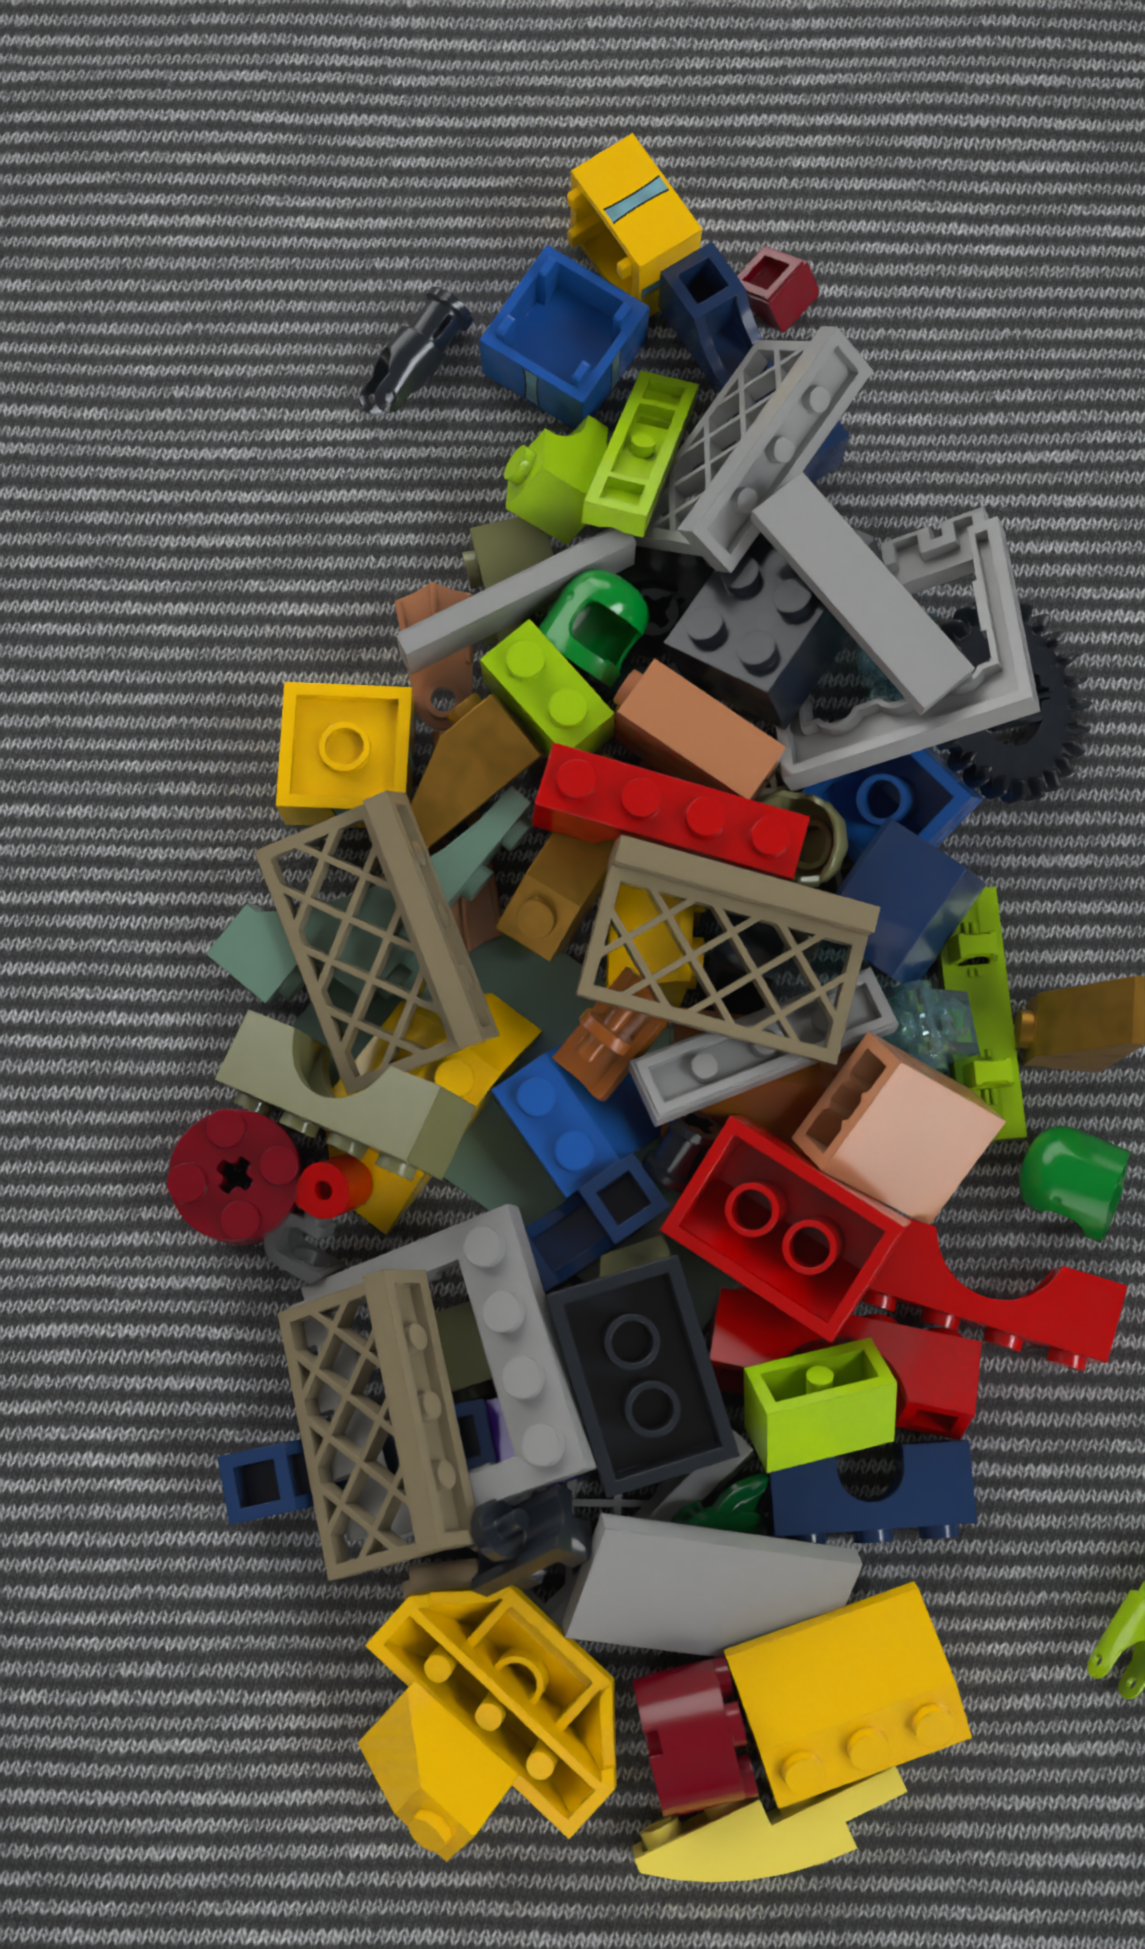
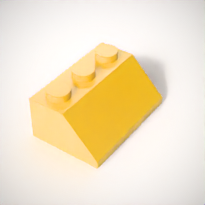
(847, 1694)

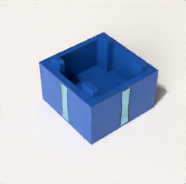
(564, 338)

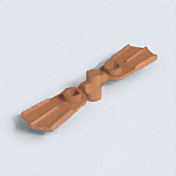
(455, 674)

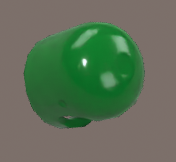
(596, 622)
(1074, 1177)

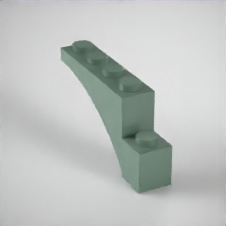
(259, 952)

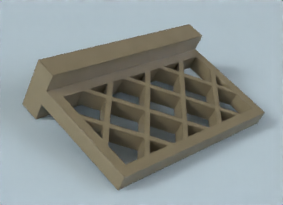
(745, 895)
(428, 923)
(415, 1412)

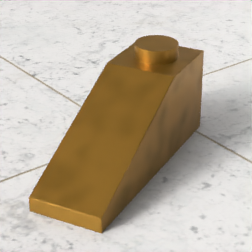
(471, 764)
(556, 893)
(1083, 1025)

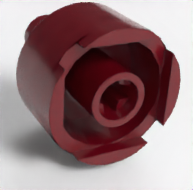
(201, 1170)
(694, 1737)

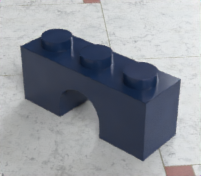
(594, 1221)
(928, 1491)

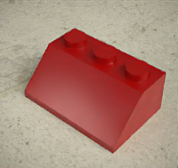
(784, 1226)

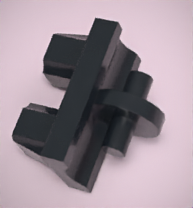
(527, 1538)

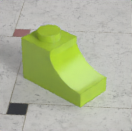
(554, 477)

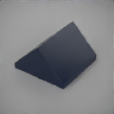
(919, 896)

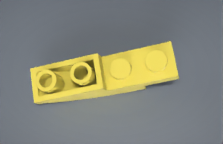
(748, 1844)

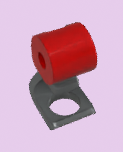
(324, 1192)

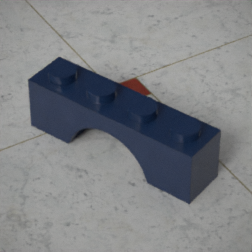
(716, 325)
(277, 1480)

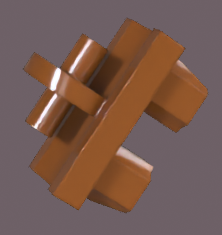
(609, 1039)

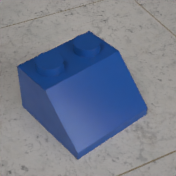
(910, 789)
(568, 1127)

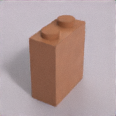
(692, 734)
(897, 1129)

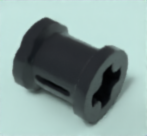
(681, 1150)

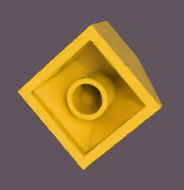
(434, 1771)

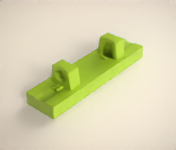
(640, 454)
(995, 1070)

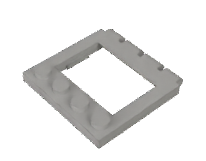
(989, 697)
(518, 1345)

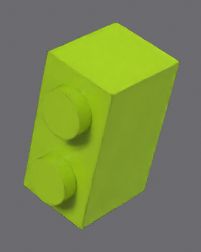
(546, 692)
(819, 1404)

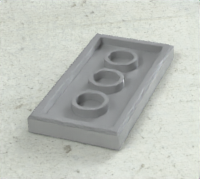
(700, 1586)

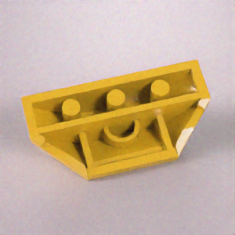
(465, 1073)
(516, 1689)

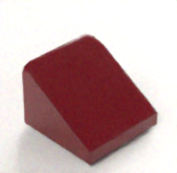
(778, 287)

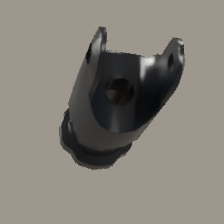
(415, 352)

